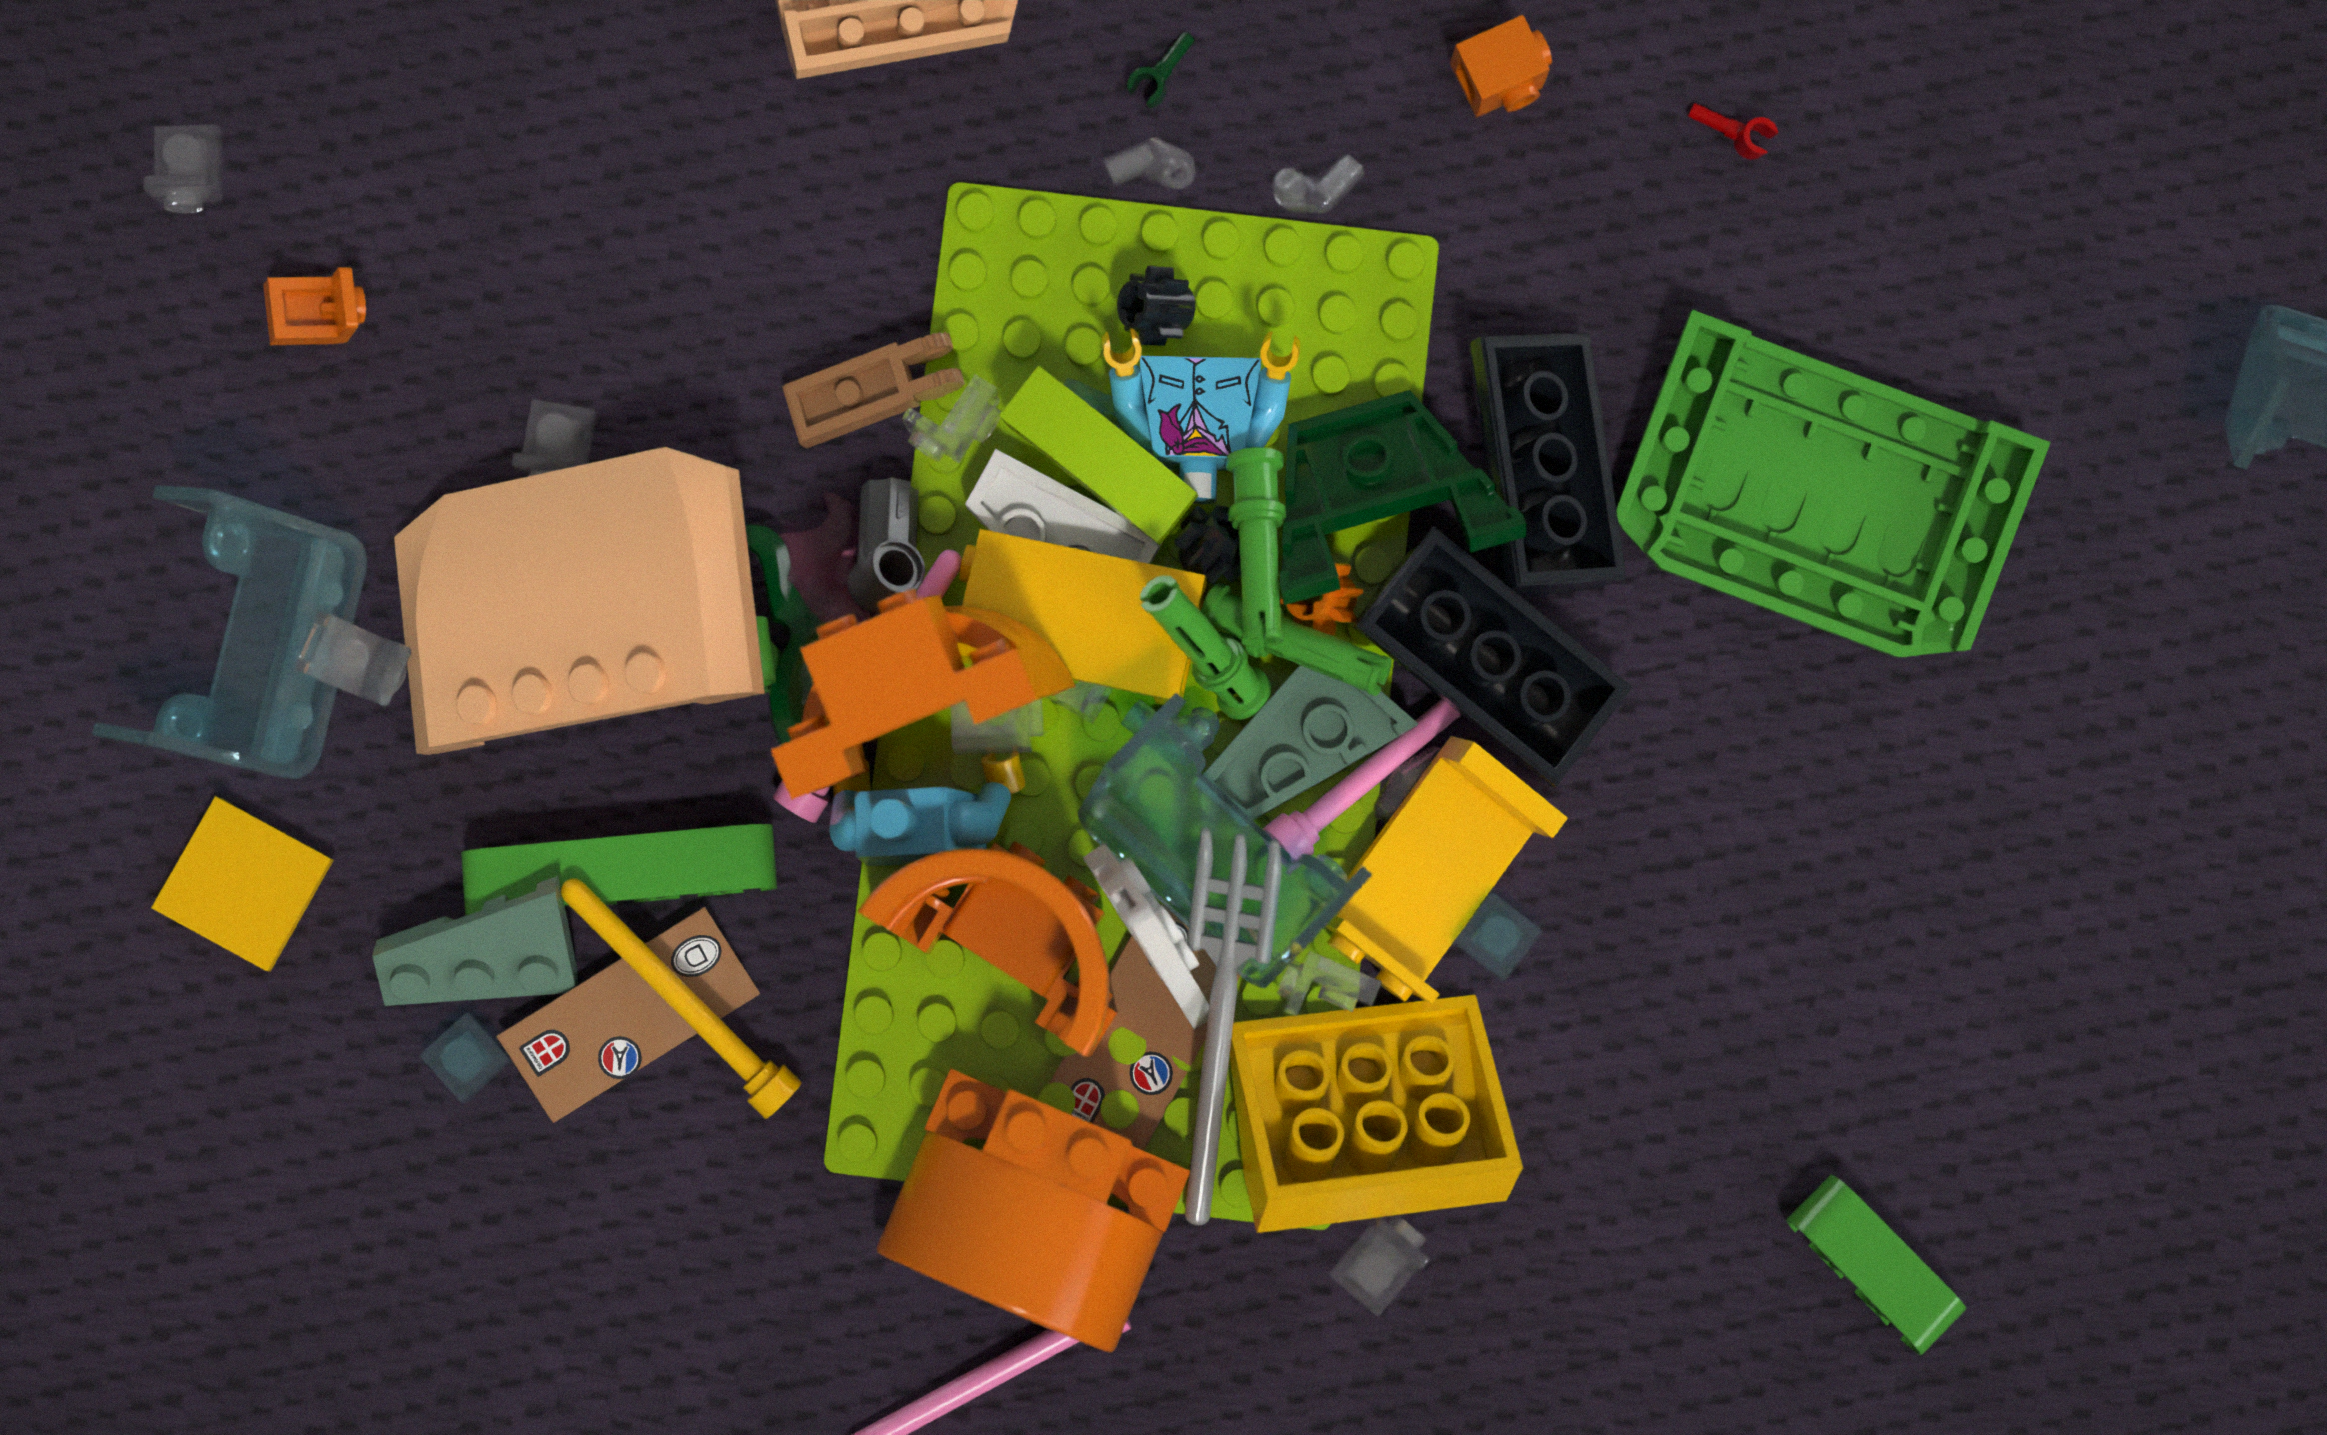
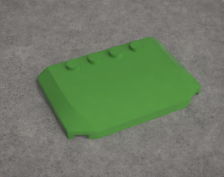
(1825, 493)

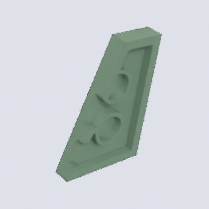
(1303, 738)
(493, 953)

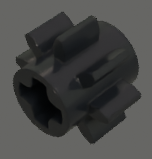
(1156, 305)
(1209, 545)

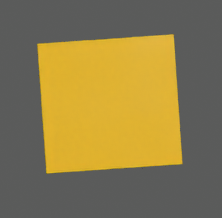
(242, 884)

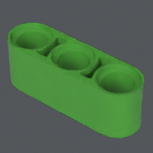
(1877, 1263)

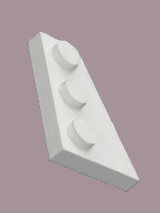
(1033, 506)

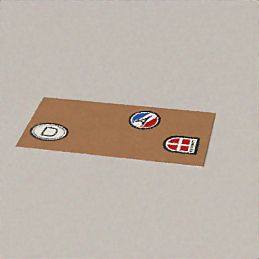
(1152, 1013)
(619, 1021)

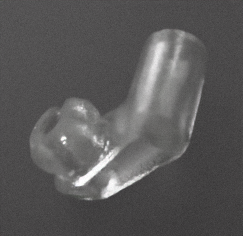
(1154, 160)
(1316, 194)

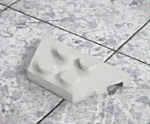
(1151, 929)

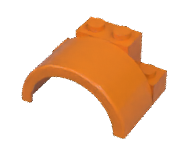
(903, 670)
(1014, 920)
(1031, 1212)

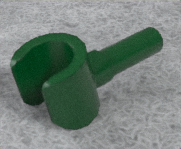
(1161, 70)

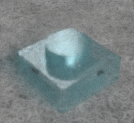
(1497, 936)
(466, 1057)

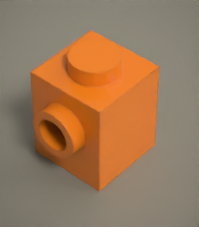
(1502, 66)

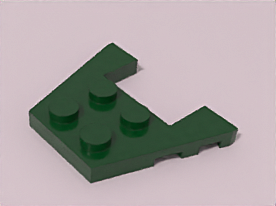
(1372, 466)

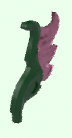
(805, 590)

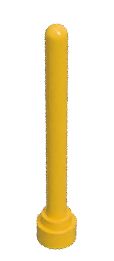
(764, 1081)

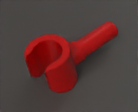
(1736, 130)

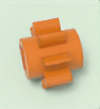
(1333, 606)

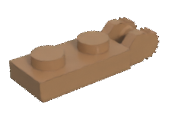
(868, 389)

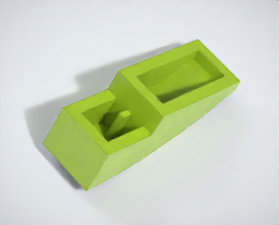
(1098, 455)

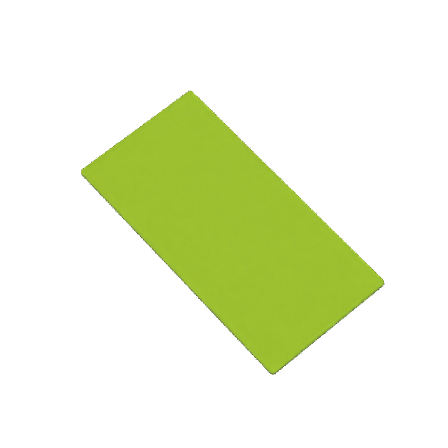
(1039, 285)

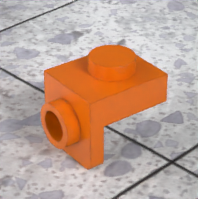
(314, 308)

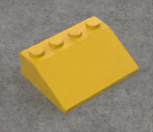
(1370, 1113)

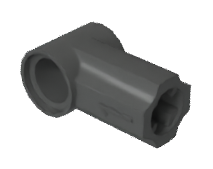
(886, 542)

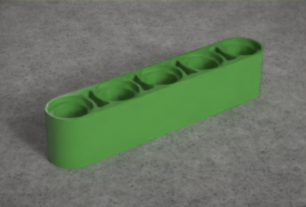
(629, 865)

